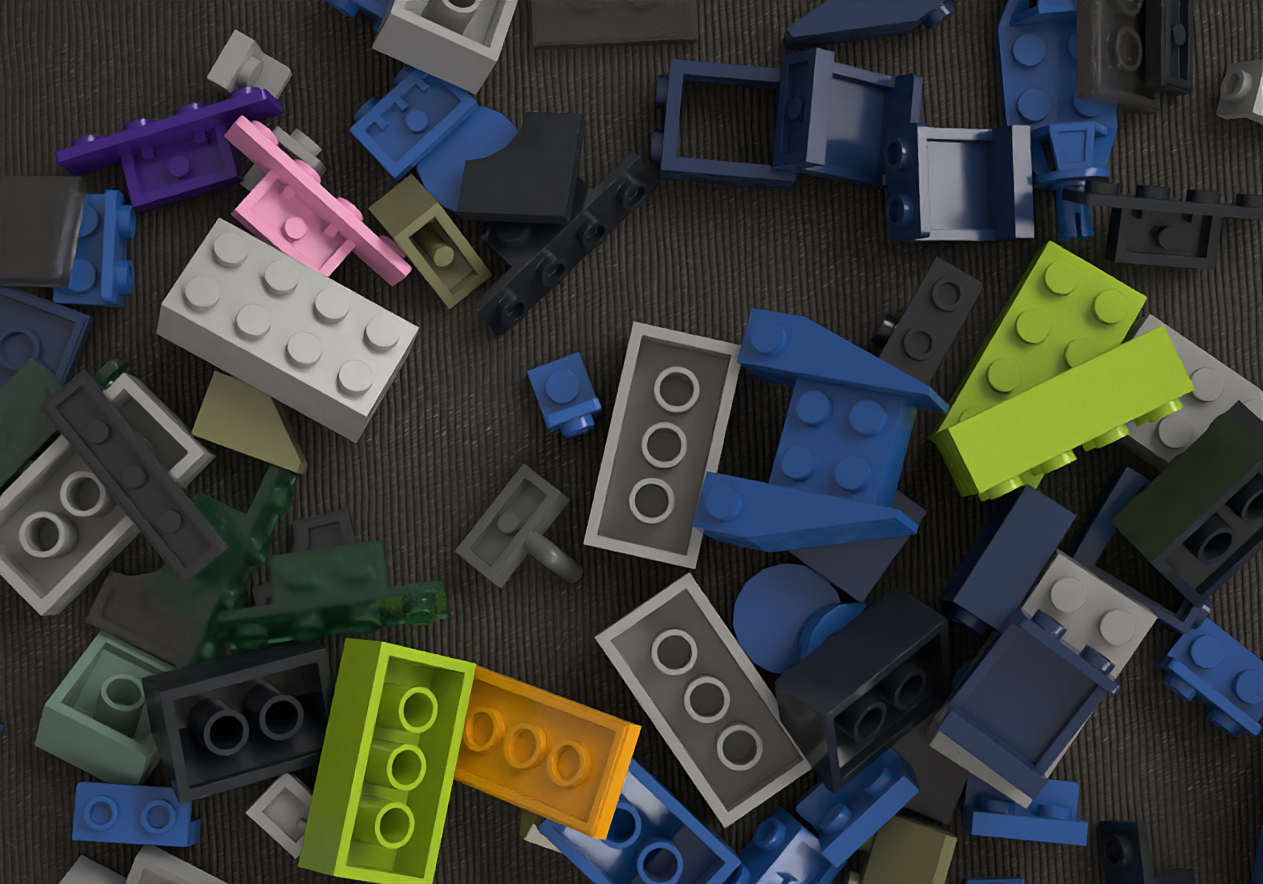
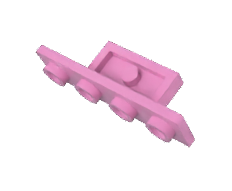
(301, 216)

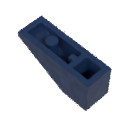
(864, 19)

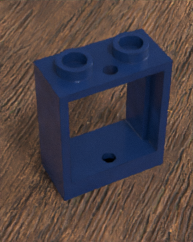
(712, 171)
(1098, 530)
(1005, 560)

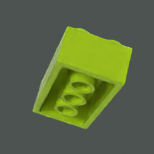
(1051, 323)
(1071, 409)
(387, 764)

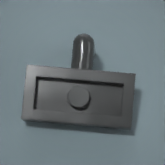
(516, 527)

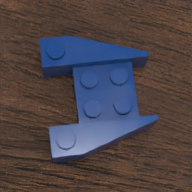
(836, 448)

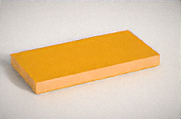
(544, 752)

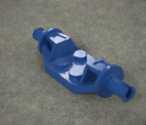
(1039, 90)

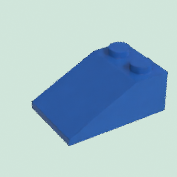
(648, 840)

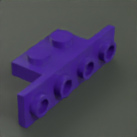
(175, 154)

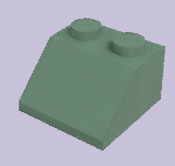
(101, 713)

